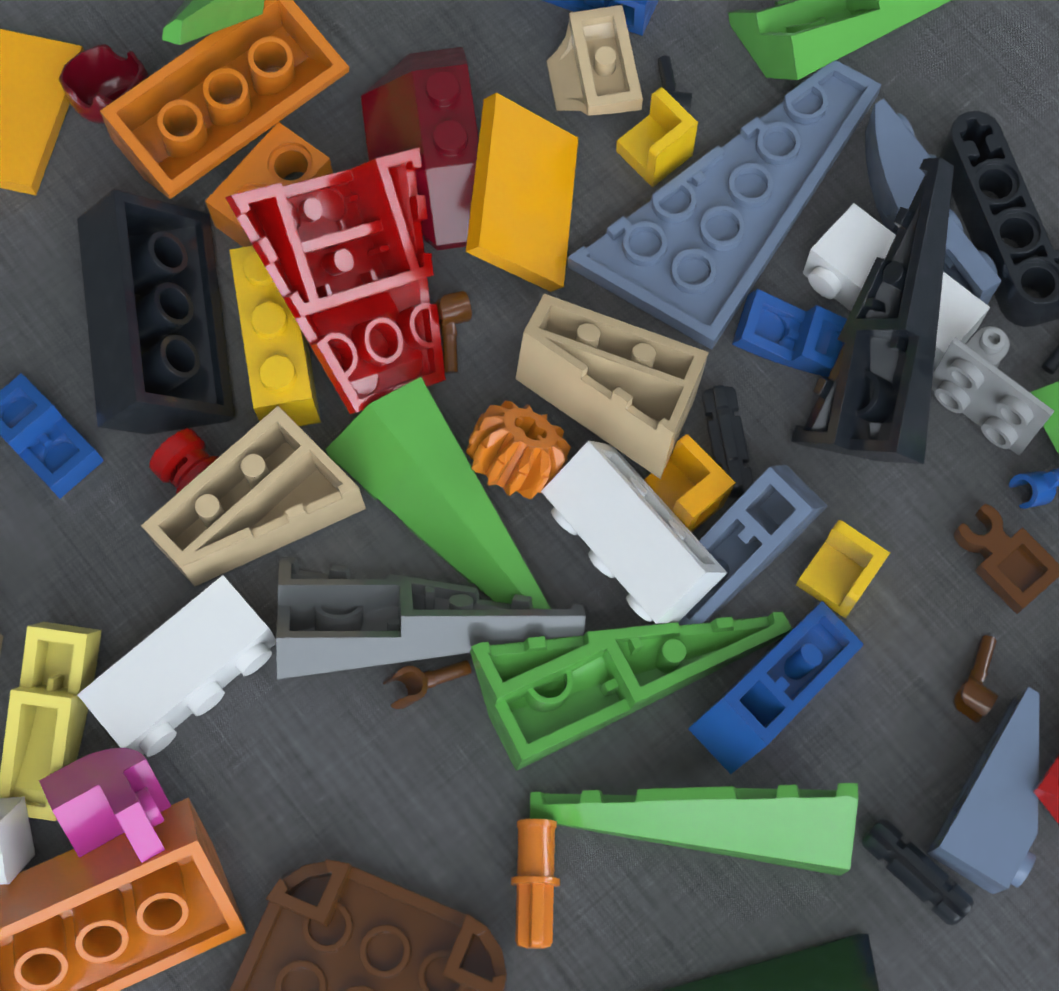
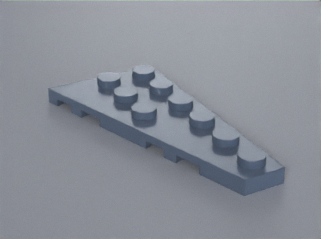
(722, 219)

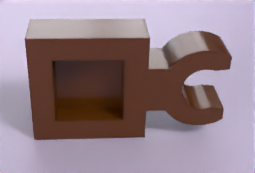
(1013, 566)

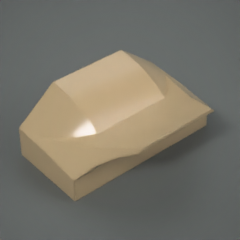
(595, 65)

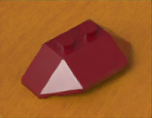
(431, 107)

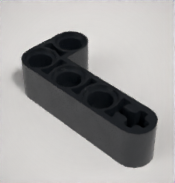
(986, 163)

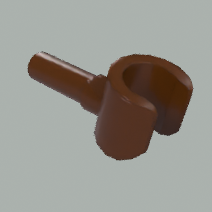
(452, 310)
(418, 681)
(973, 697)

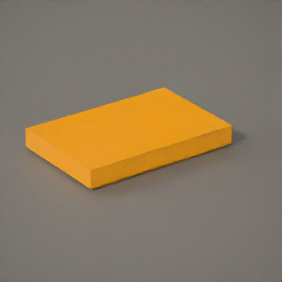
(30, 106)
(522, 193)

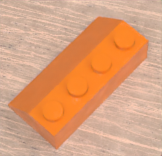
(221, 95)
(115, 919)

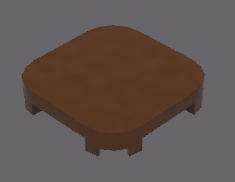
(361, 933)

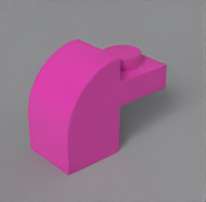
(108, 797)

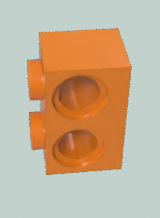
(267, 164)

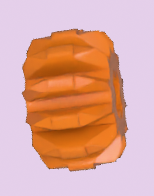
(517, 449)

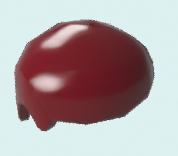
(99, 78)

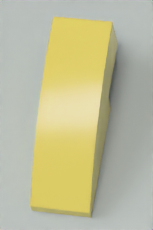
(45, 711)

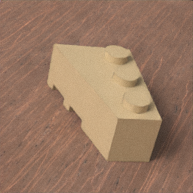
(612, 378)
(253, 501)

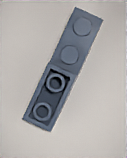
(894, 178)

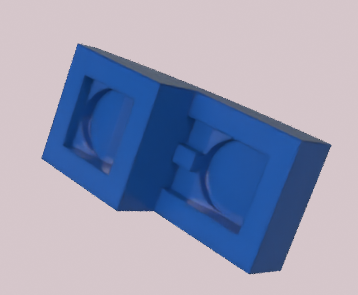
(789, 334)
(44, 437)

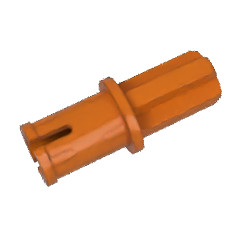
(535, 883)

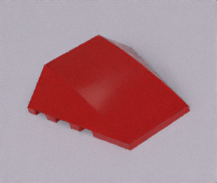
(353, 272)

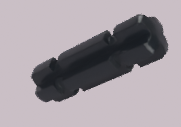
(727, 436)
(917, 872)

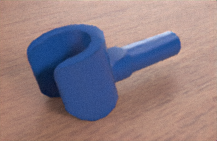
(1042, 484)

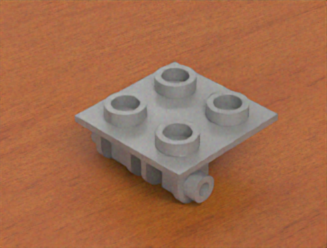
(973, 385)

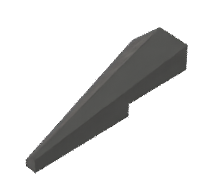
(361, 623)

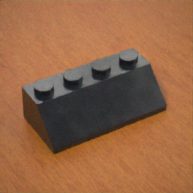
(153, 316)

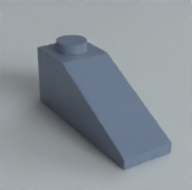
(755, 534)
(997, 810)

